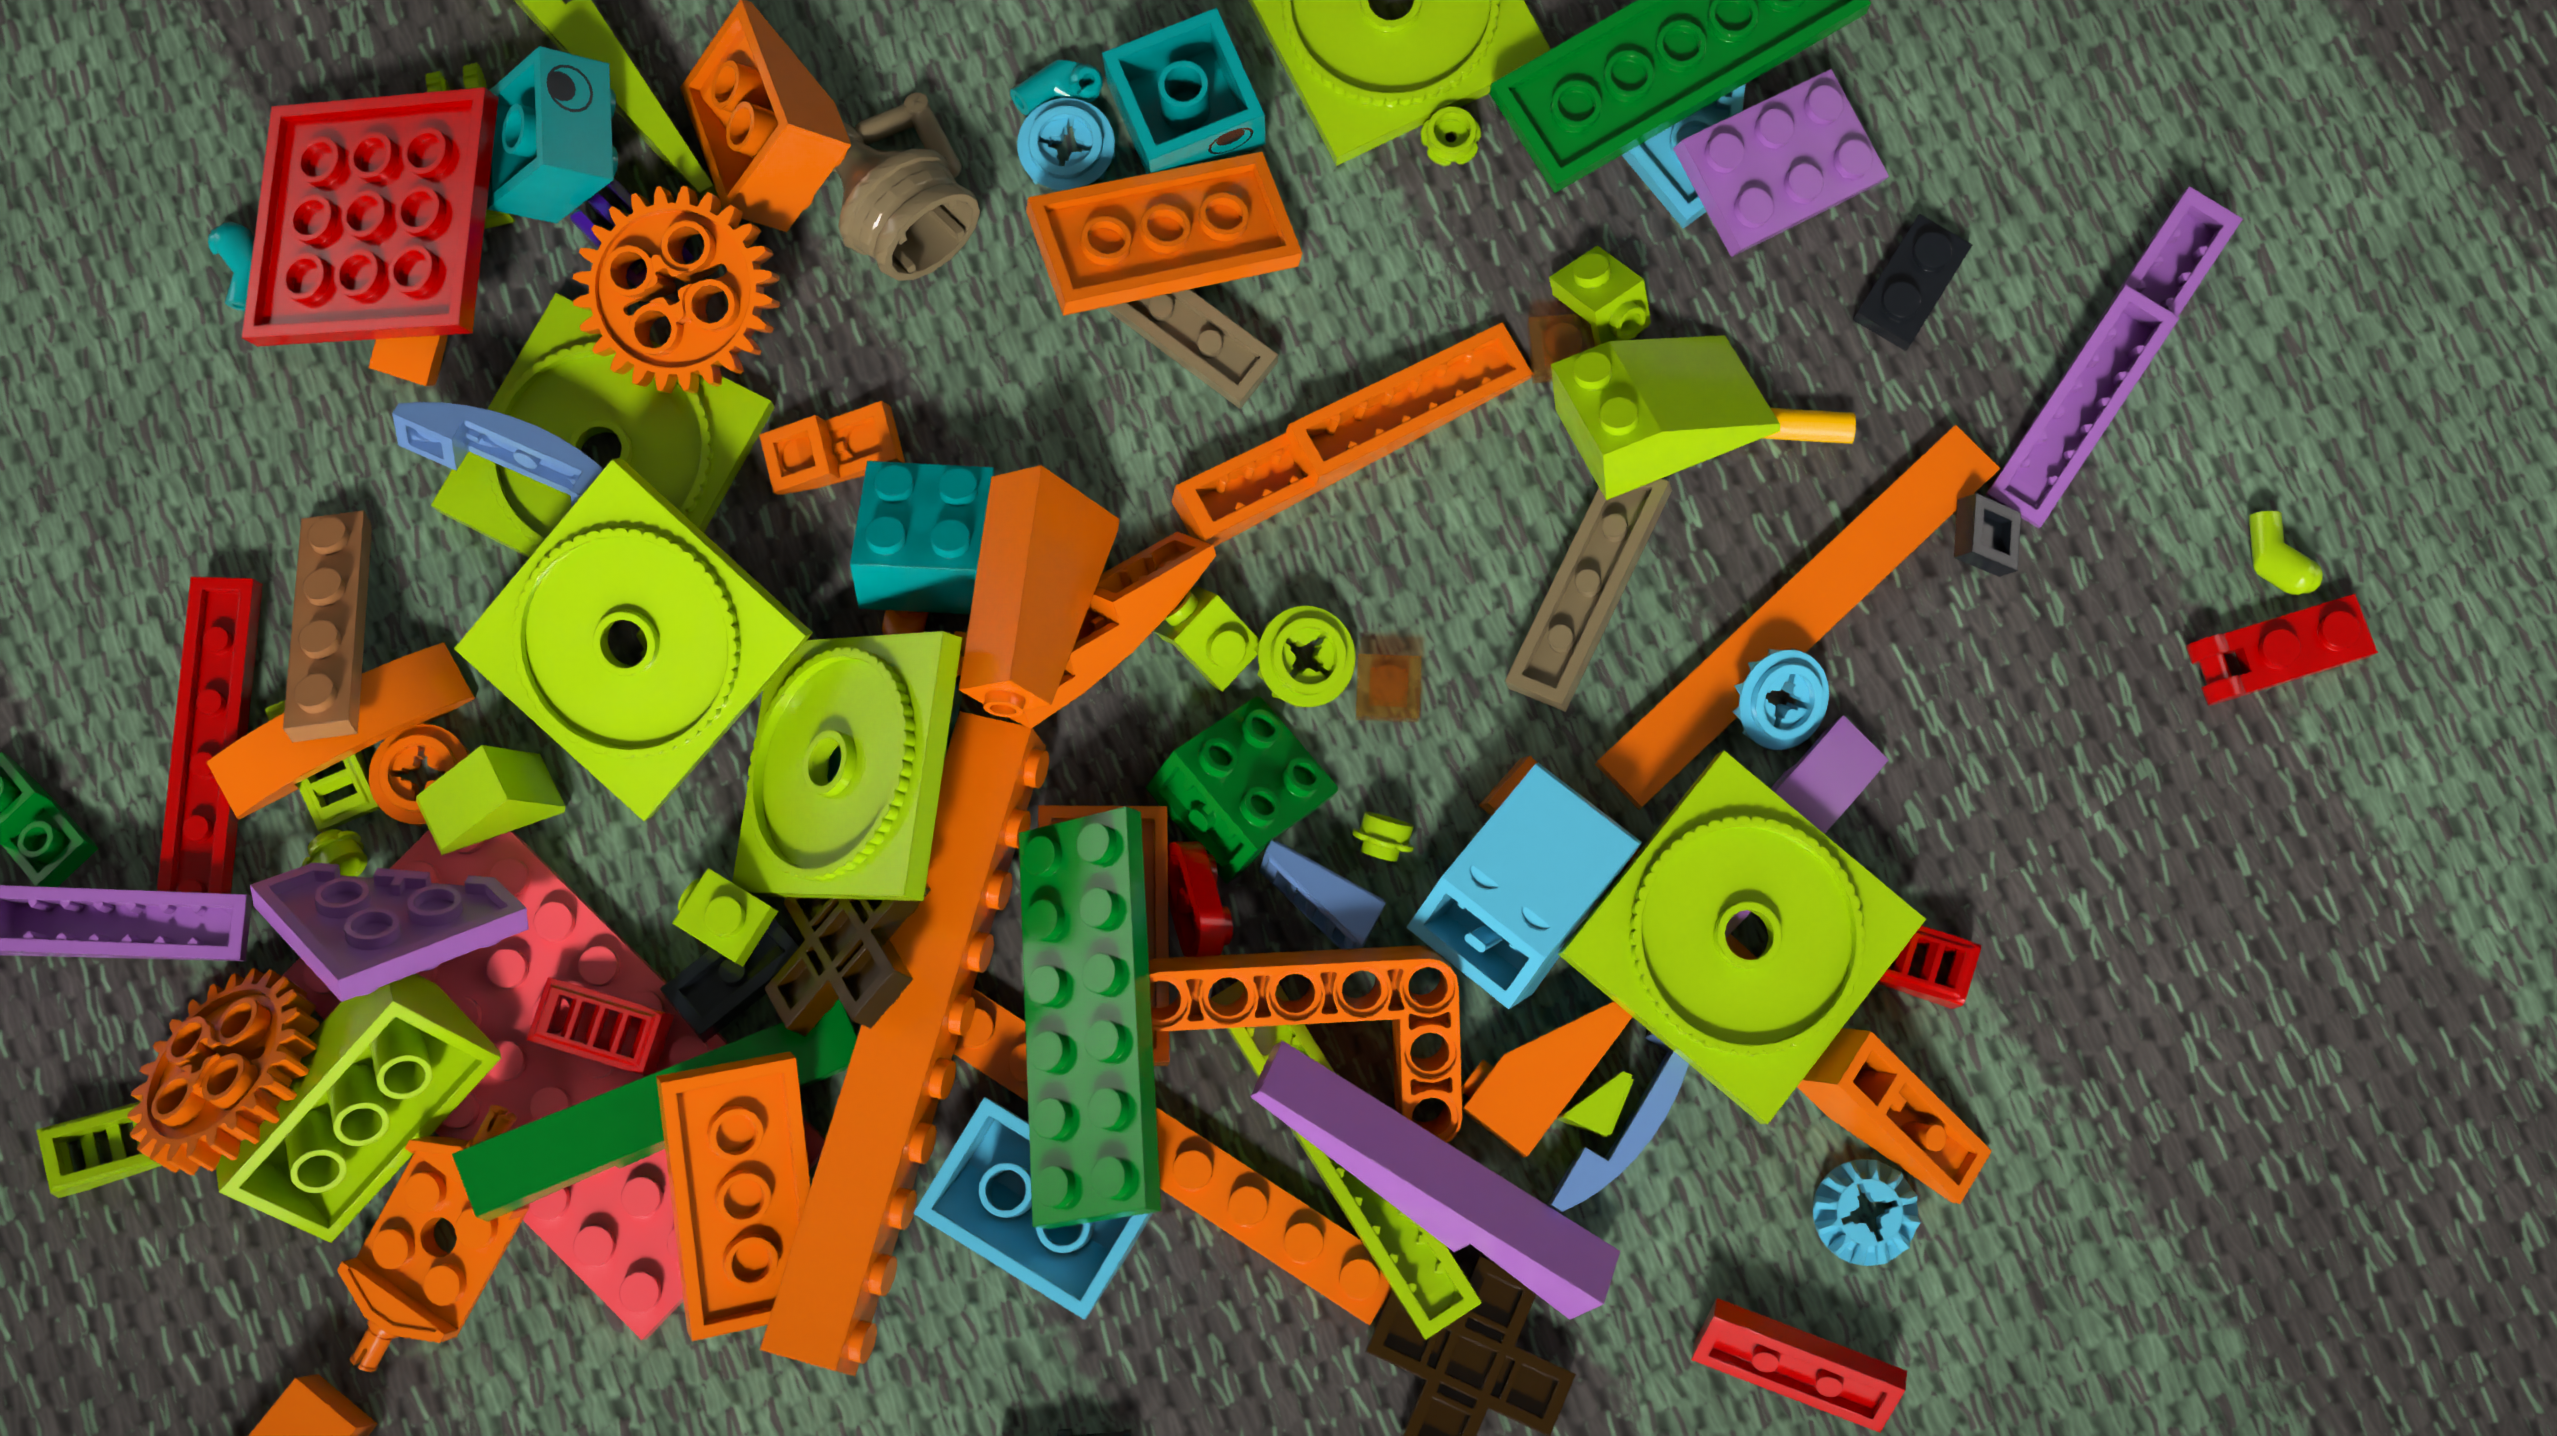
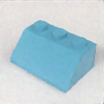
(987, 1206)

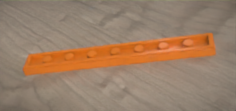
(1798, 614)

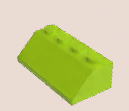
(379, 1077)

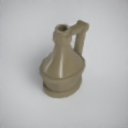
(904, 202)

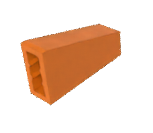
(1031, 588)

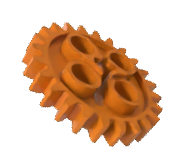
(694, 342)
(223, 1071)

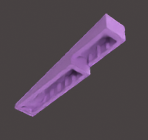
(2114, 356)
(123, 923)
(1438, 1184)

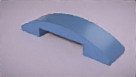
(452, 430)
(1590, 1172)

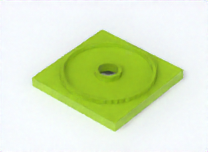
(1385, 77)
(675, 440)
(705, 622)
(875, 821)
(1665, 954)

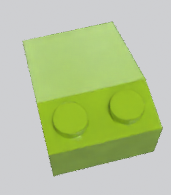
(1657, 407)

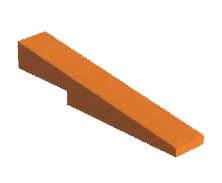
(1348, 436)

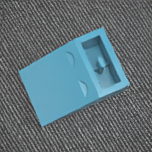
(1523, 886)

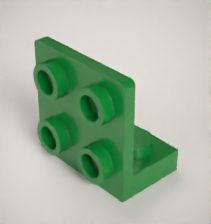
(1240, 786)

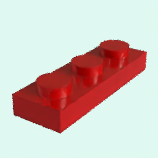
(1799, 1365)

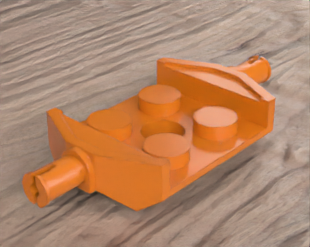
(402, 1274)

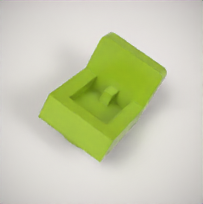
(1603, 295)
(1210, 637)
(723, 916)

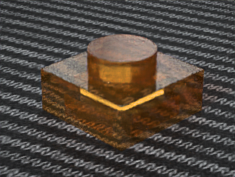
(1555, 339)
(1388, 688)

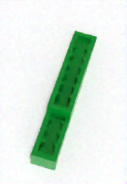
(624, 1121)

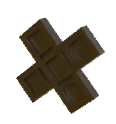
(841, 958)
(1474, 1362)

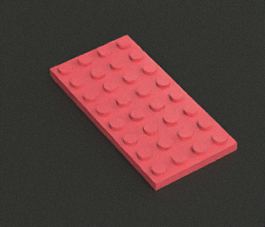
(617, 1223)

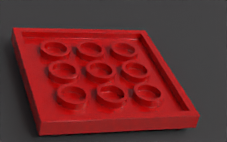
(371, 218)

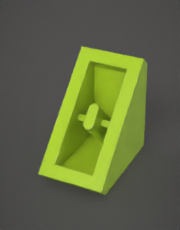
(488, 796)

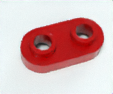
(1194, 900)

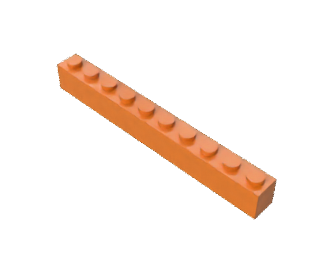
(905, 1060)

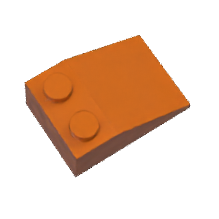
(762, 121)

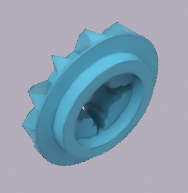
(1049, 126)
(1788, 724)
(1852, 1240)

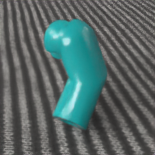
(1057, 81)
(236, 248)

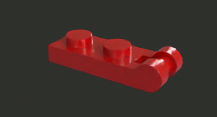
(2283, 649)

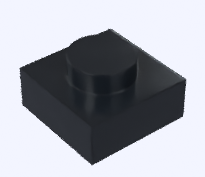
(1987, 535)

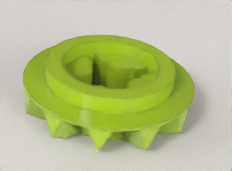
(1332, 655)

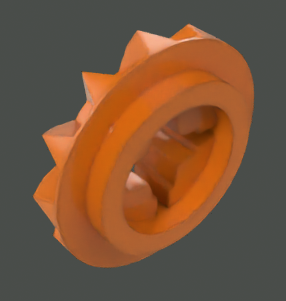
(404, 753)

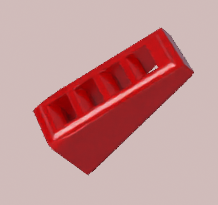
(1960, 973)
(646, 1048)

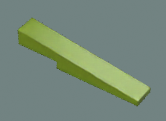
(583, 32)
(1408, 1256)

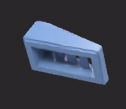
(1327, 899)

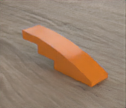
(1125, 611)

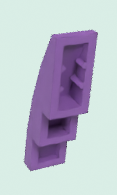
(1827, 780)

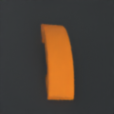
(392, 697)

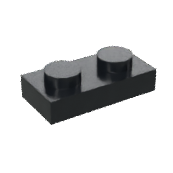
(1912, 282)
(719, 990)

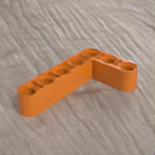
(1325, 1003)

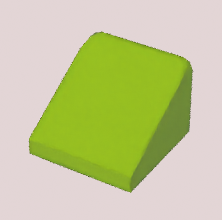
(1601, 1108)

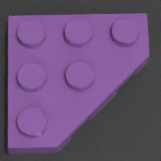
(384, 926)

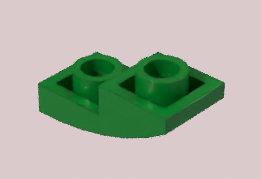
(37, 830)

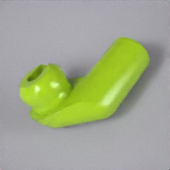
(2278, 561)

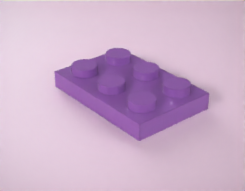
(1780, 162)

